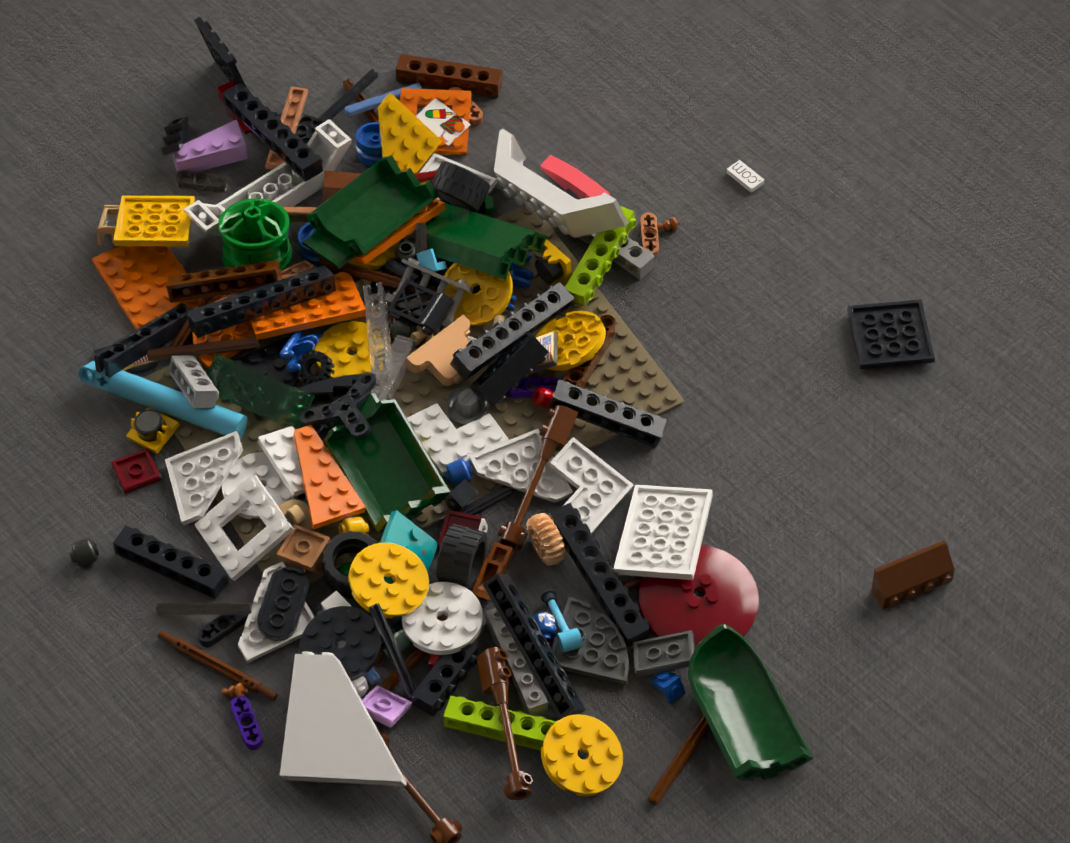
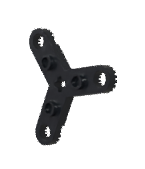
(336, 411)

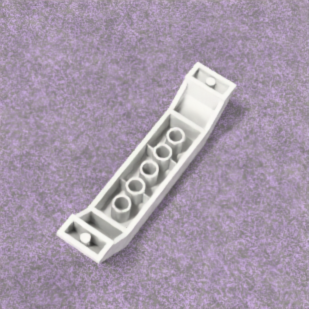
(282, 183)
(548, 201)

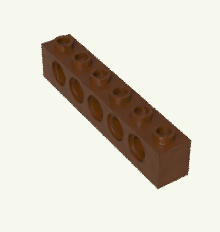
(449, 74)
(222, 281)

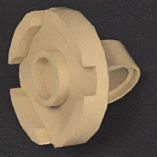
(297, 513)

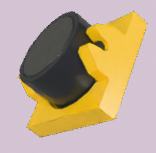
(553, 265)
(151, 429)

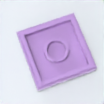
(385, 706)

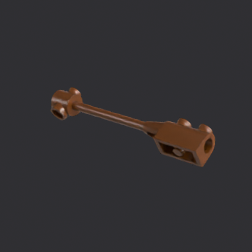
(554, 437)
(495, 681)
(443, 830)

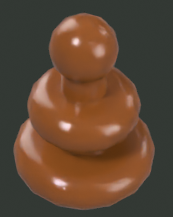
(672, 223)
(235, 691)

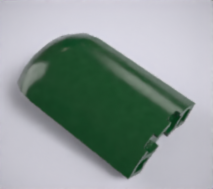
(744, 707)

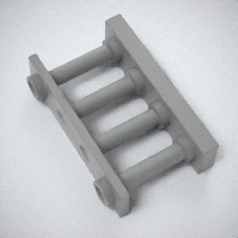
(412, 264)

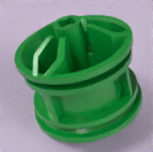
(255, 233)

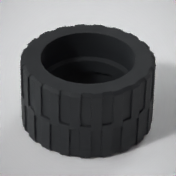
(460, 186)
(343, 543)
(461, 556)

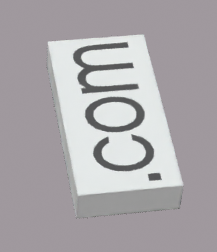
(745, 176)

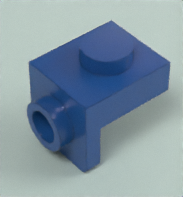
(669, 684)

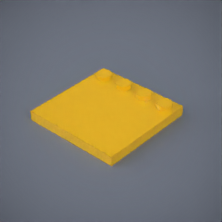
(153, 221)

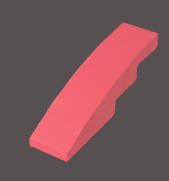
(571, 178)

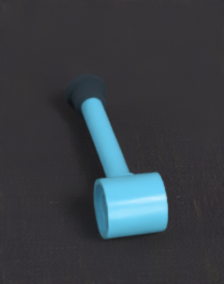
(567, 639)

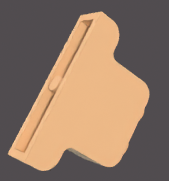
(438, 352)

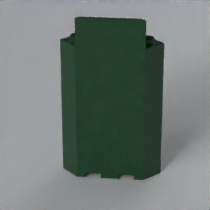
(366, 211)
(480, 241)
(389, 466)

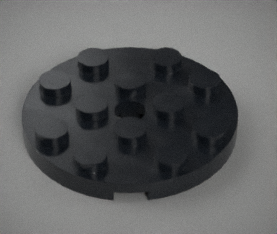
(347, 625)

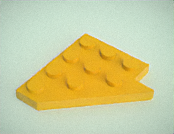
(404, 135)

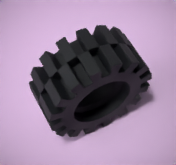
(307, 363)

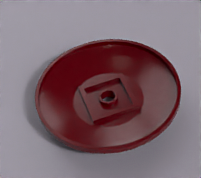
(728, 598)

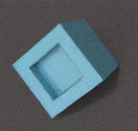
(428, 261)

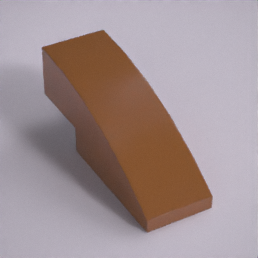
(497, 562)

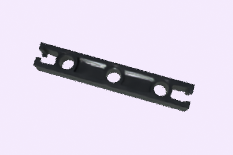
(137, 343)

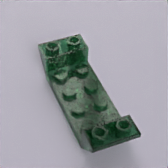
(258, 392)

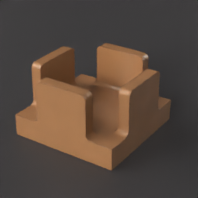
(303, 549)

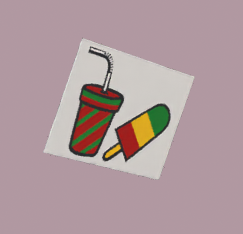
(441, 120)

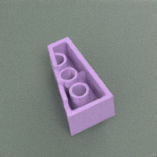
(212, 149)

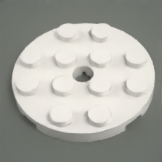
(260, 466)
(454, 633)

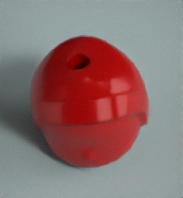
(542, 397)

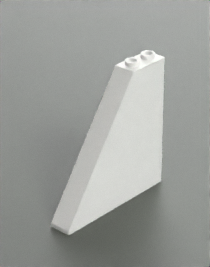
(331, 730)

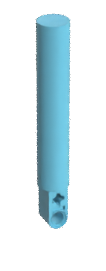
(164, 400)

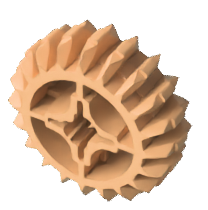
(546, 539)

